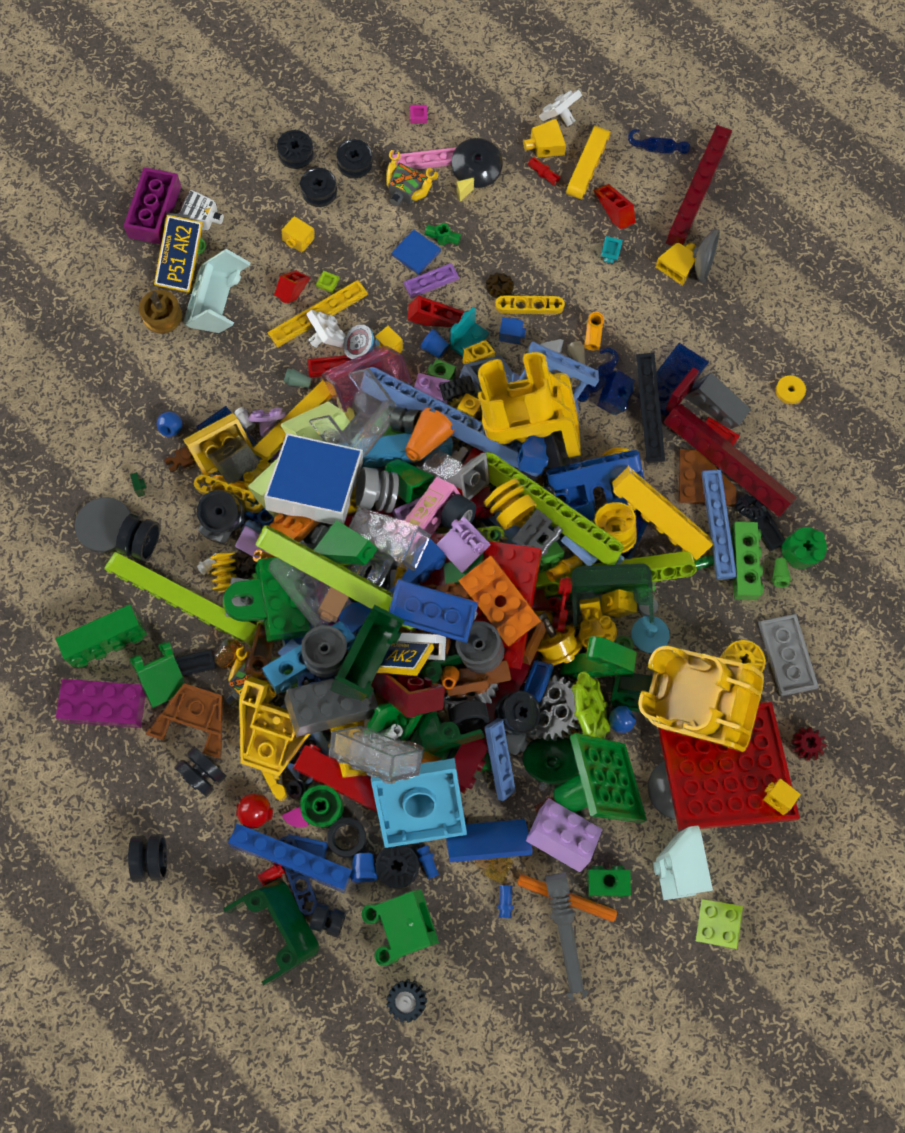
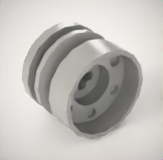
(376, 489)

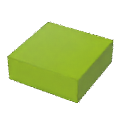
(327, 281)

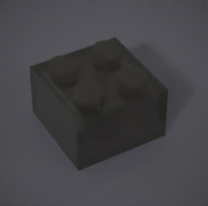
(234, 459)

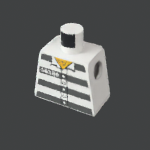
(201, 209)

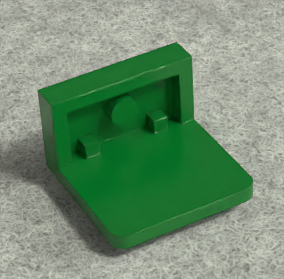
(387, 715)

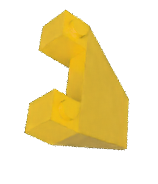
(265, 730)

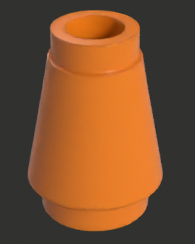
(451, 673)

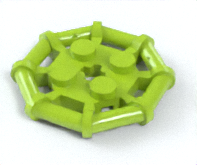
(590, 706)

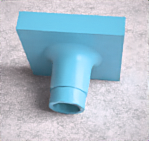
(421, 807)

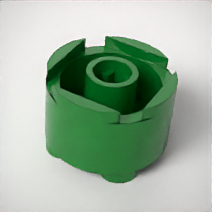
(804, 548)
(310, 808)

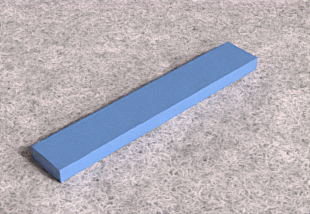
(718, 524)

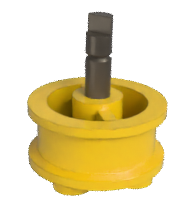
(558, 646)

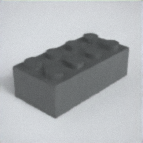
(318, 708)

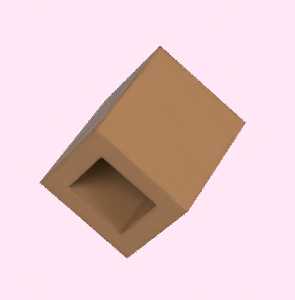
(332, 605)

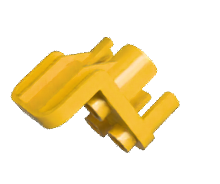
(530, 405)
(702, 696)

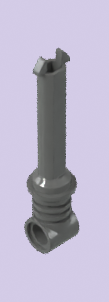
(563, 916)

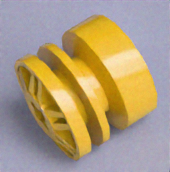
(512, 507)
(619, 522)
(745, 650)

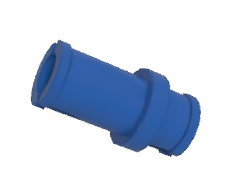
(427, 861)
(505, 901)

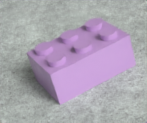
(564, 835)

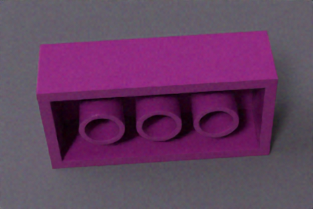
(151, 203)
(101, 703)

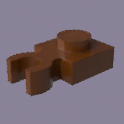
(183, 458)

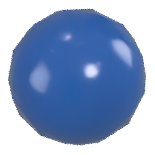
(169, 422)
(621, 719)

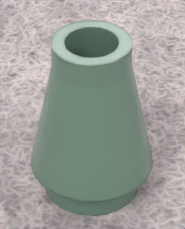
(296, 378)

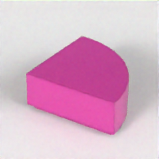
(295, 818)

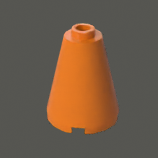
(428, 434)

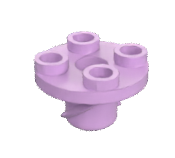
(266, 420)

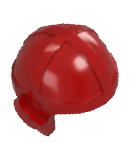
(254, 810)

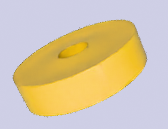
(785, 395)

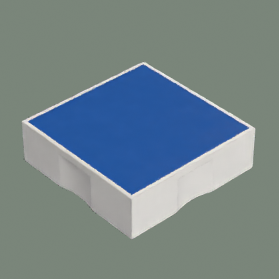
(313, 479)

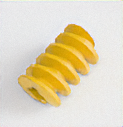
(223, 571)

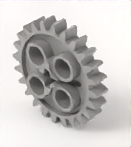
(556, 724)

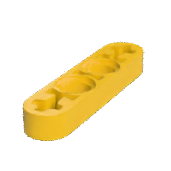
(529, 302)
(217, 483)

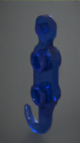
(658, 145)
(603, 371)

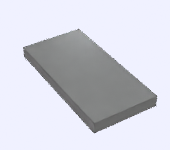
(788, 655)

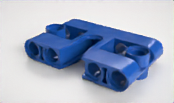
(580, 478)

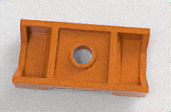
(485, 585)

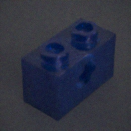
(616, 393)

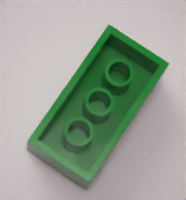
(101, 637)

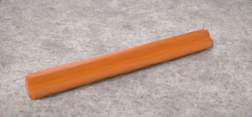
(577, 901)

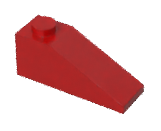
(616, 206)
(432, 313)

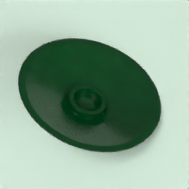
(550, 760)

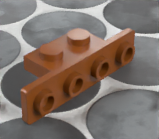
(478, 682)

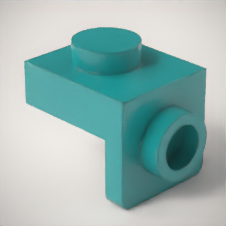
(611, 249)

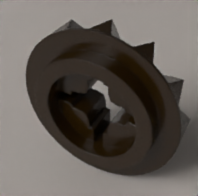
(494, 289)
(245, 571)

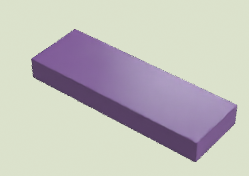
(431, 280)

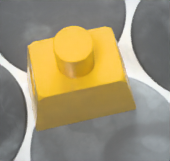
(546, 140)
(677, 262)

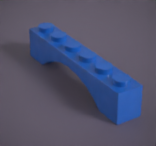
(533, 455)
(431, 559)
(291, 857)

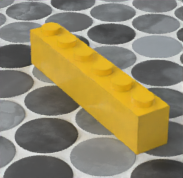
(661, 512)

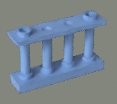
(566, 365)

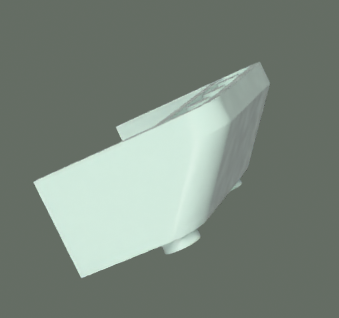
(212, 290)
(683, 865)

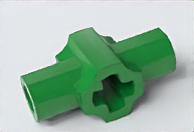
(443, 234)

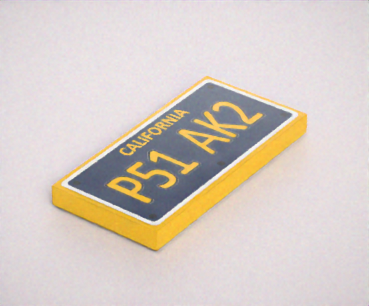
(178, 254)
(405, 658)

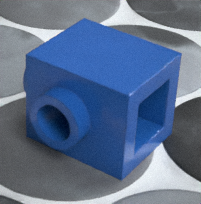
(512, 330)

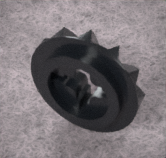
(752, 512)

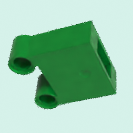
(405, 925)

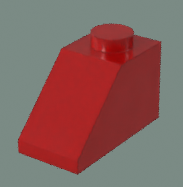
(290, 286)

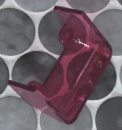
(342, 387)

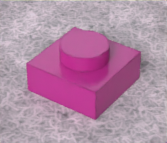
(418, 114)

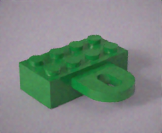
(270, 603)

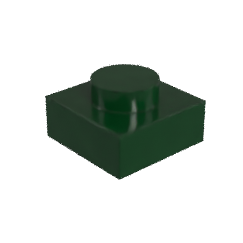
(138, 484)

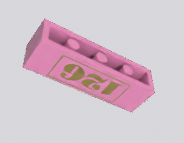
(430, 506)

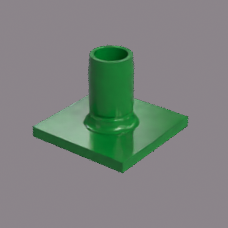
(603, 782)

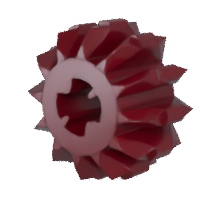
(801, 742)

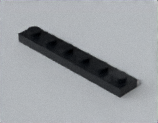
(650, 408)

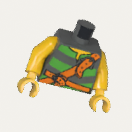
(406, 183)
(237, 678)

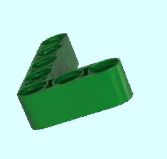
(601, 660)

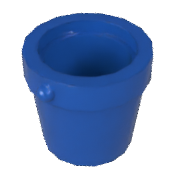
(435, 344)
(363, 868)

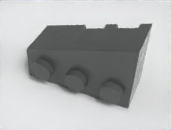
(718, 401)

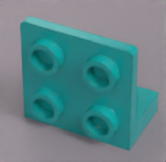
(467, 332)

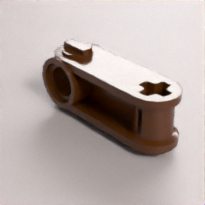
(260, 653)

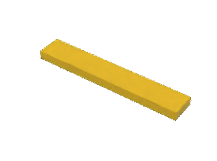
(329, 306)
(275, 438)

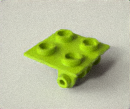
(719, 924)

